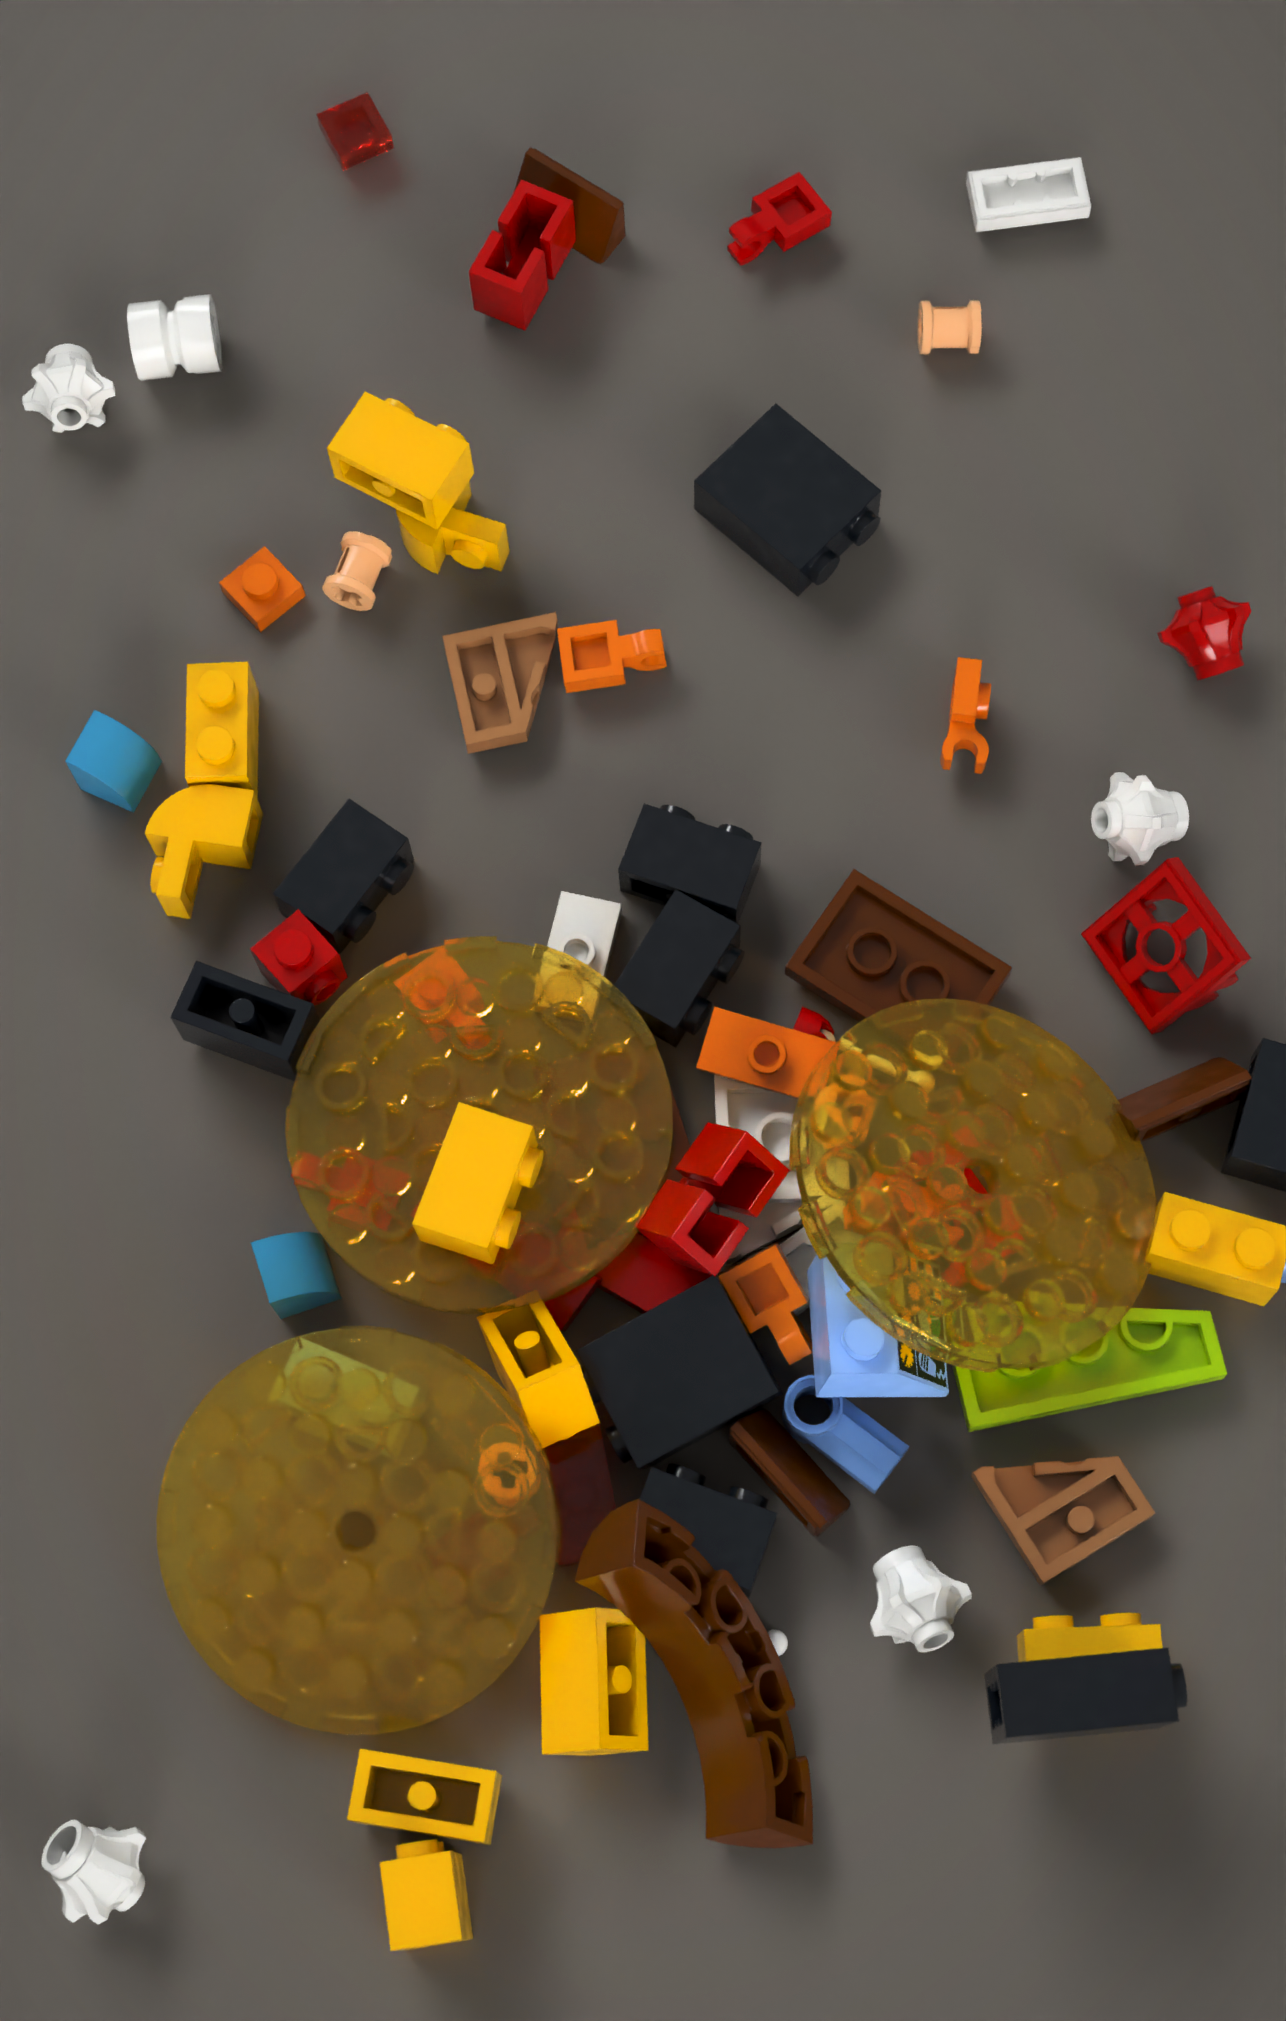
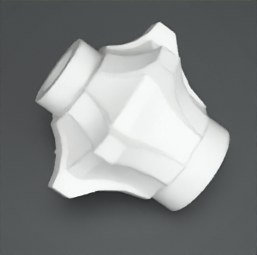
(69, 389)
(1138, 818)
(915, 1600)
(95, 1869)

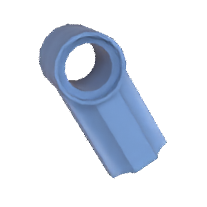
(846, 1438)

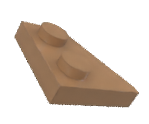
(500, 678)
(1063, 1509)

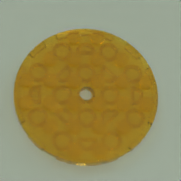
(499, 1033)
(927, 1257)
(338, 1628)

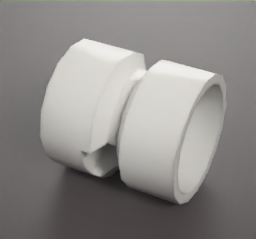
(169, 338)

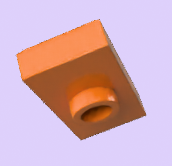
(760, 1053)

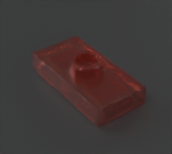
(580, 1489)

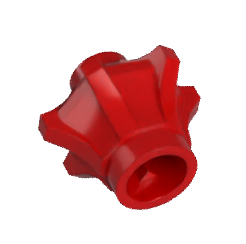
(1207, 632)

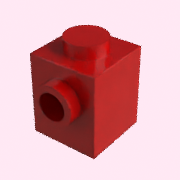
(299, 960)

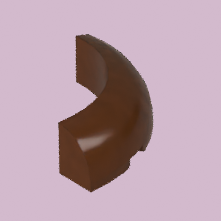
(721, 1668)

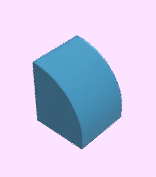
(112, 762)
(296, 1272)

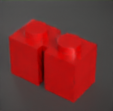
(535, 240)
(719, 1169)

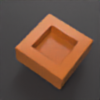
(262, 589)

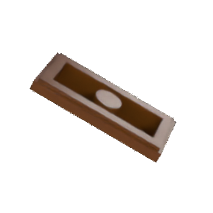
(596, 212)
(1183, 1098)
(788, 1471)

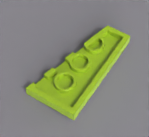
(1136, 1358)

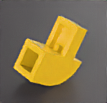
(462, 535)
(197, 827)

